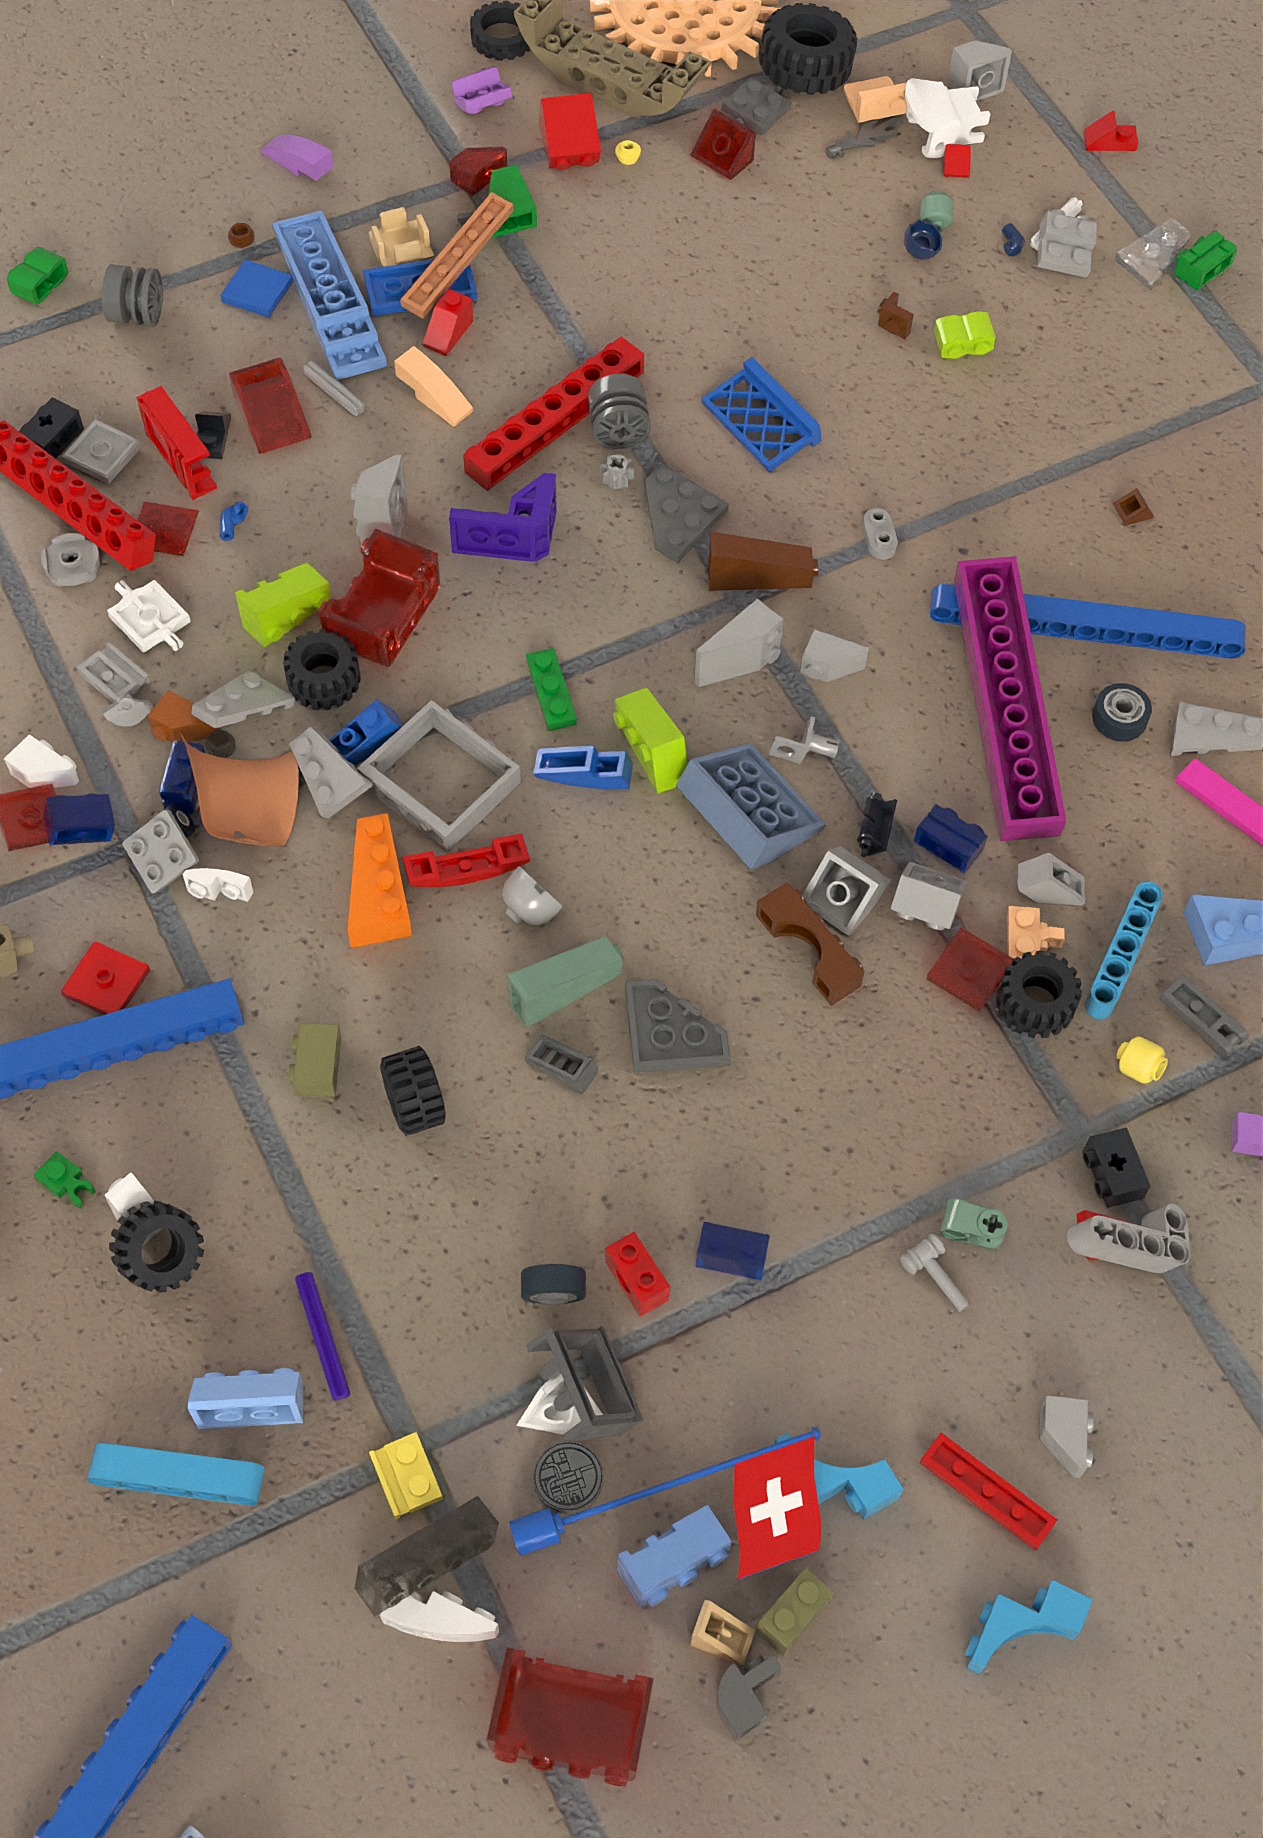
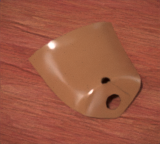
(247, 796)

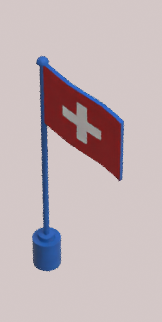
(771, 1502)

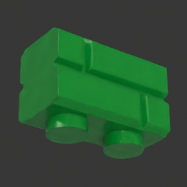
(1205, 259)

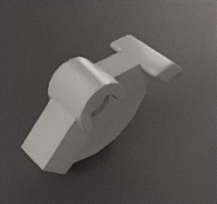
(127, 710)

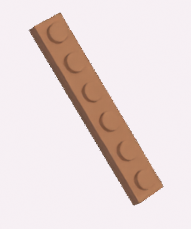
(457, 255)

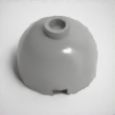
(528, 899)

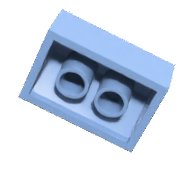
(247, 1399)

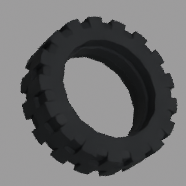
(492, 46)

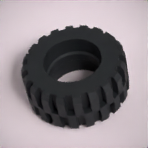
(807, 48)

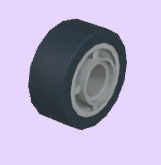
(1121, 712)
(553, 1284)

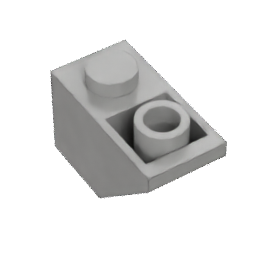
(1065, 1432)

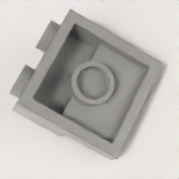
(1066, 243)

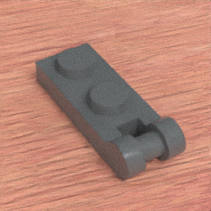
(1204, 1016)

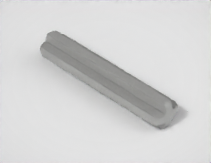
(334, 388)

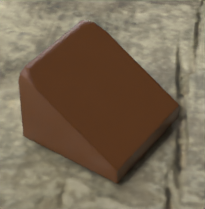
(1133, 508)

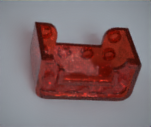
(385, 598)
(569, 1719)

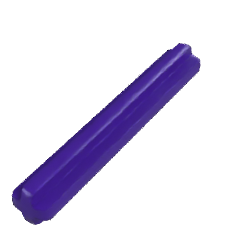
(322, 1336)

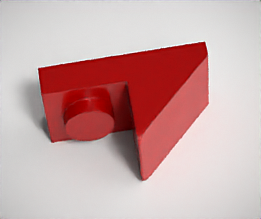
(1108, 136)

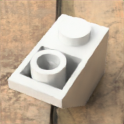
(38, 764)
(125, 1194)

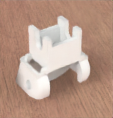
(944, 114)

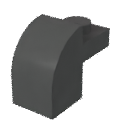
(736, 1697)

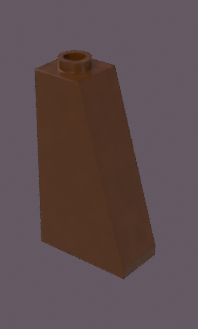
(758, 564)

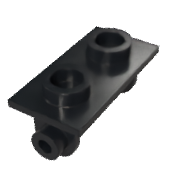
(876, 831)

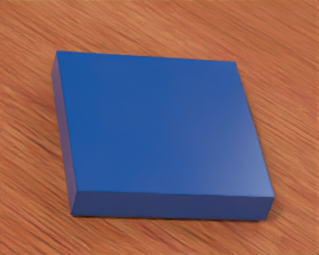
(256, 288)

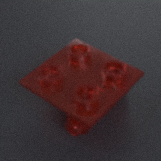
(170, 524)

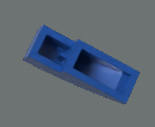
(584, 767)

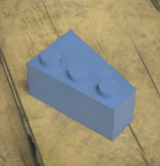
(1225, 927)
(673, 1557)

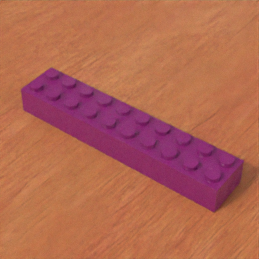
(1009, 699)

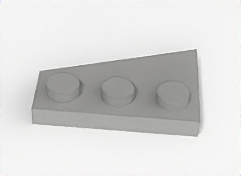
(1214, 729)
(327, 773)

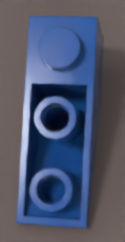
(367, 732)

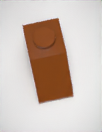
(173, 716)

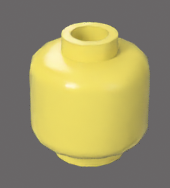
(1142, 1060)

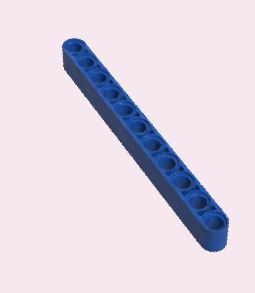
(1115, 624)

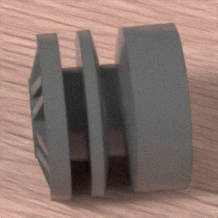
(132, 295)
(618, 411)

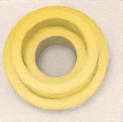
(628, 152)

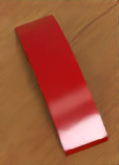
(468, 865)

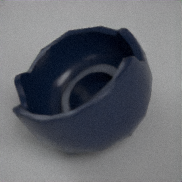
(922, 240)

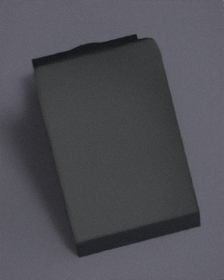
(213, 431)

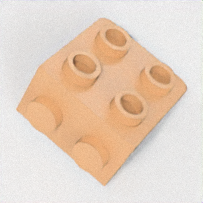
(876, 98)

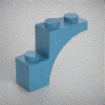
(867, 1487)
(1058, 1612)

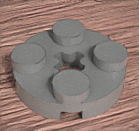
(72, 573)

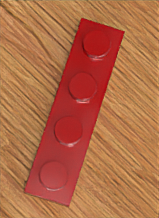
(988, 1491)

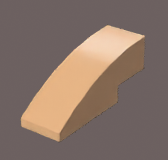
(432, 386)

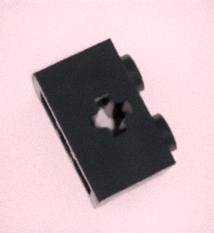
(53, 427)
(1119, 1152)

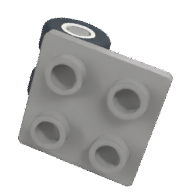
(162, 847)

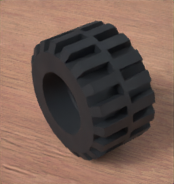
(316, 651)
(1045, 973)
(413, 1090)
(175, 1264)

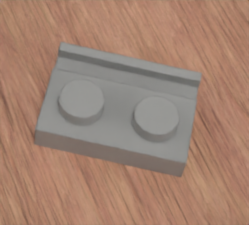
(112, 673)

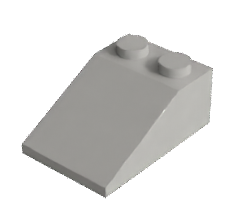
(740, 646)

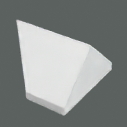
(542, 1414)

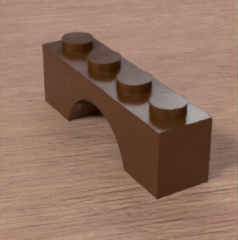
(787, 914)

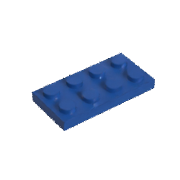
(390, 283)

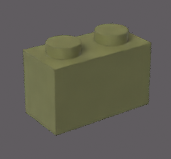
(316, 1059)
(794, 1611)

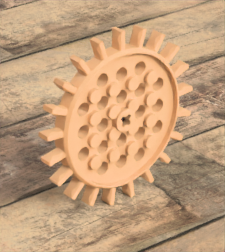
(674, 27)

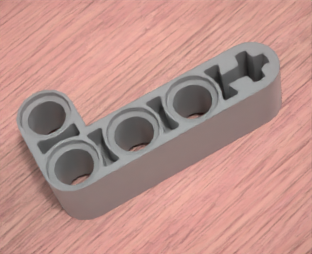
(1153, 1247)

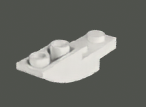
(441, 1619)

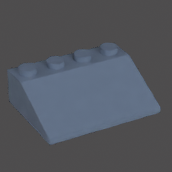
(749, 804)

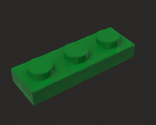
(551, 689)

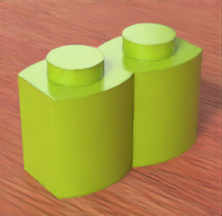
(964, 335)

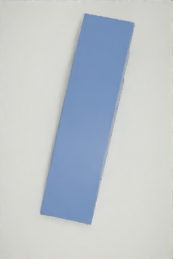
(330, 295)

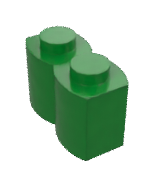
(37, 275)

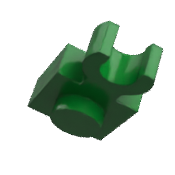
(62, 1176)

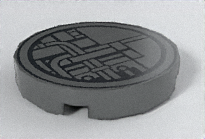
(568, 1477)

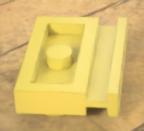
(406, 1475)

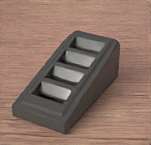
(577, 1076)

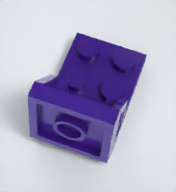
(509, 534)

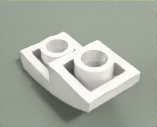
(210, 882)

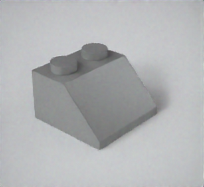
(979, 66)
(844, 889)
(928, 896)

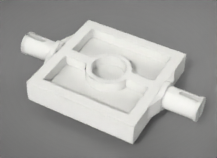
(148, 615)

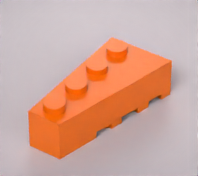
(377, 894)

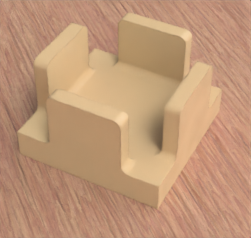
(400, 240)

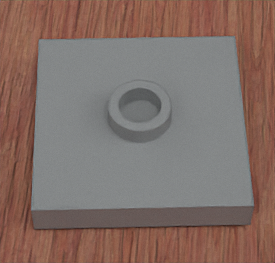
(101, 451)

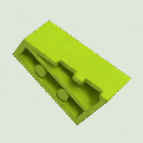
(282, 604)
(652, 737)

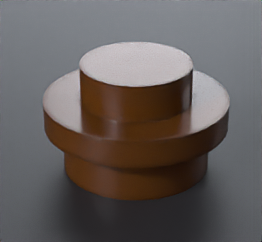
(241, 235)

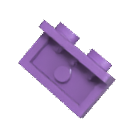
(480, 90)

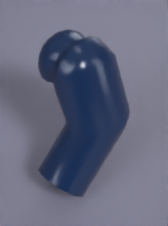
(1015, 240)

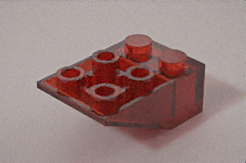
(269, 405)

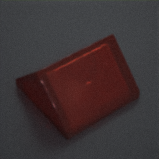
(725, 145)

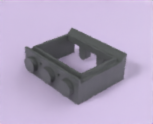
(607, 1376)

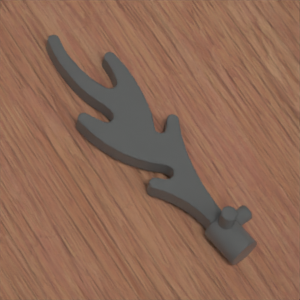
(866, 138)

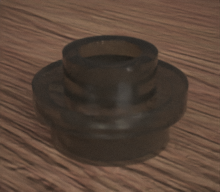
(218, 738)

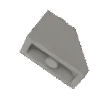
(832, 657)
(1050, 881)

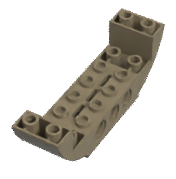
(604, 66)

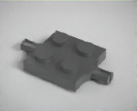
(756, 105)

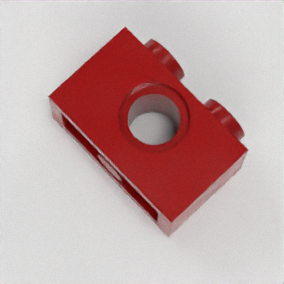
(637, 1273)

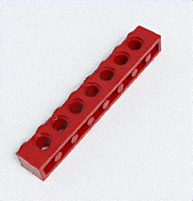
(547, 416)
(74, 500)

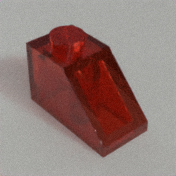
(474, 166)

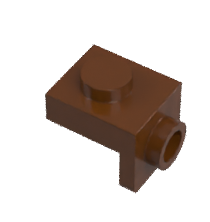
(894, 318)

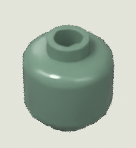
(937, 209)

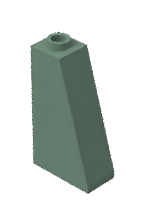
(562, 979)

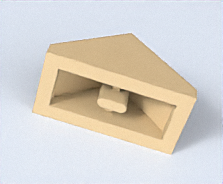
(722, 1634)

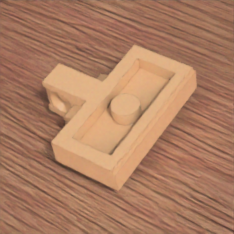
(1028, 934)

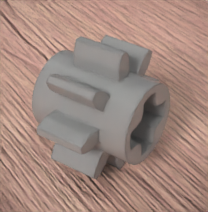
(617, 471)

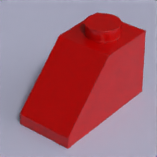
(448, 322)

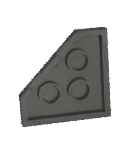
(680, 511)
(670, 1031)

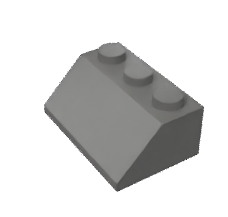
(380, 499)

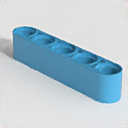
(1118, 960)
(176, 1474)

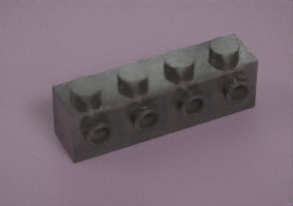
(426, 1556)

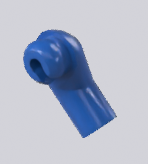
(230, 518)

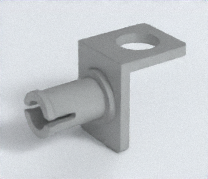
(809, 742)

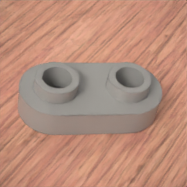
(878, 528)

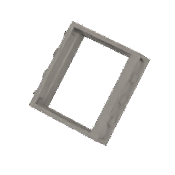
(412, 810)

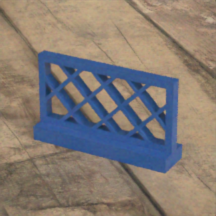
(782, 405)

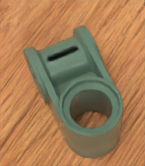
(970, 1224)

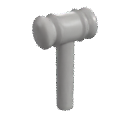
(924, 1256)

